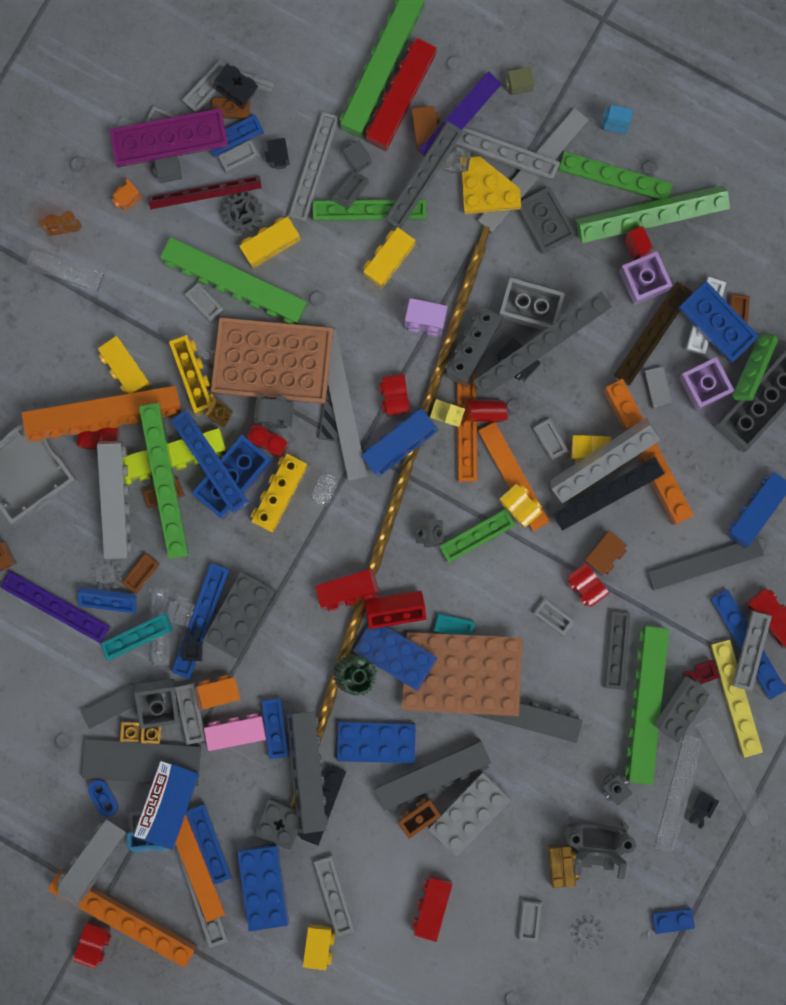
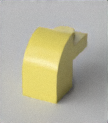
(447, 413)

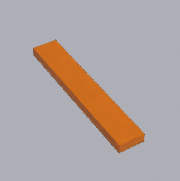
(467, 436)
(509, 467)
(198, 872)

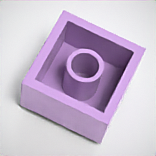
(645, 278)
(425, 317)
(706, 384)

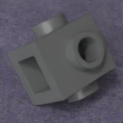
(429, 532)
(622, 792)

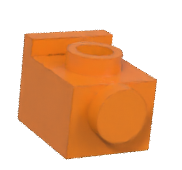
(126, 196)

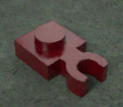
(703, 672)

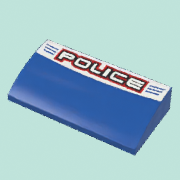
(166, 805)

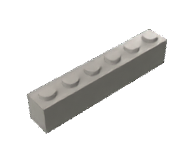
(604, 460)
(113, 499)

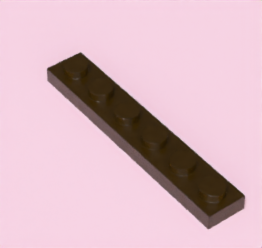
(652, 333)

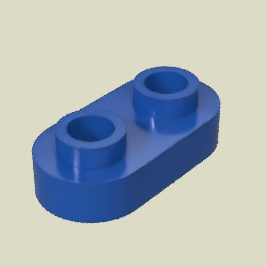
(101, 799)

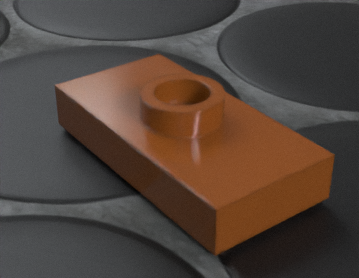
(229, 109)

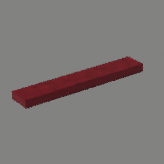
(205, 192)

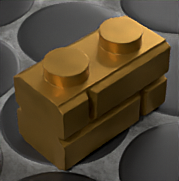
(561, 865)

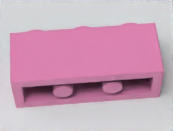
(235, 732)

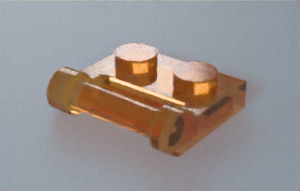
(56, 225)

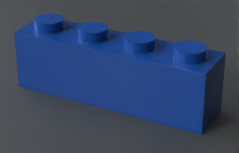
(400, 442)
(759, 510)

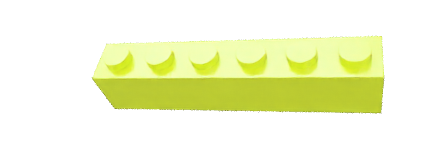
(139, 463)

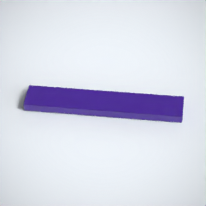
(467, 107)
(55, 607)

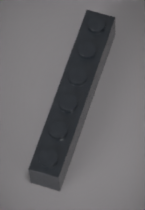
(609, 493)

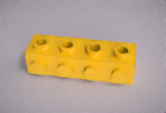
(191, 374)
(279, 493)

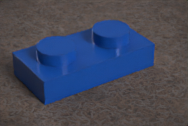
(673, 920)

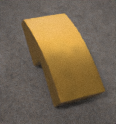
(219, 413)
(132, 733)

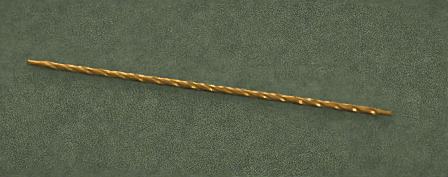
(405, 471)

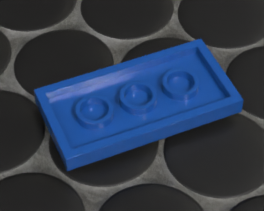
(718, 322)
(396, 655)
(376, 742)

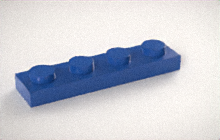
(209, 843)

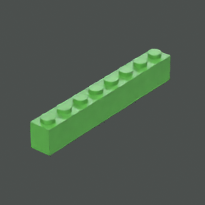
(381, 67)
(652, 214)
(233, 281)
(164, 480)
(647, 705)

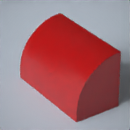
(485, 410)

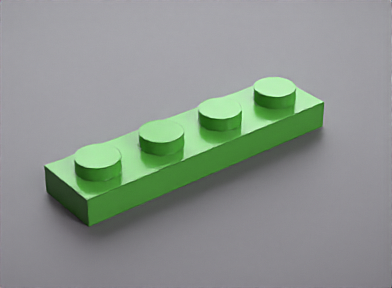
(755, 367)
(477, 536)

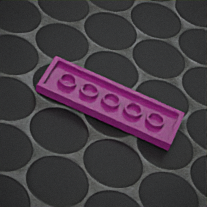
(168, 137)

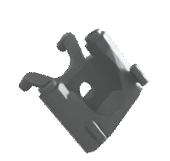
(599, 845)

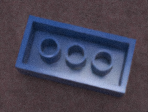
(244, 464)
(263, 887)

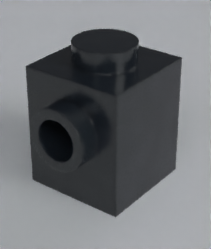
(277, 154)

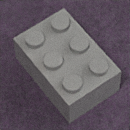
(531, 305)

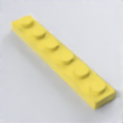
(736, 699)

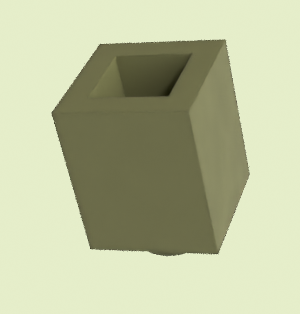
(519, 81)

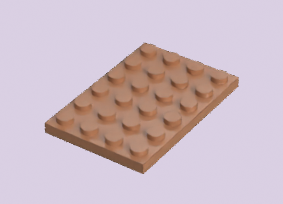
(272, 360)
(469, 676)

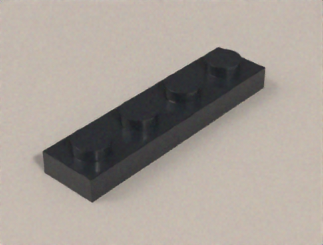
(332, 782)

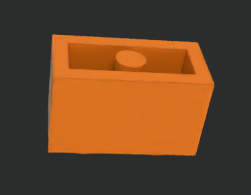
(216, 693)

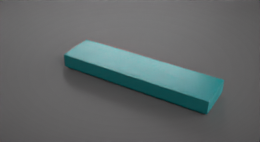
(137, 637)

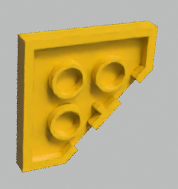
(488, 189)

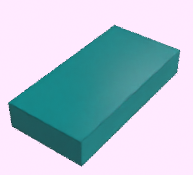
(452, 625)

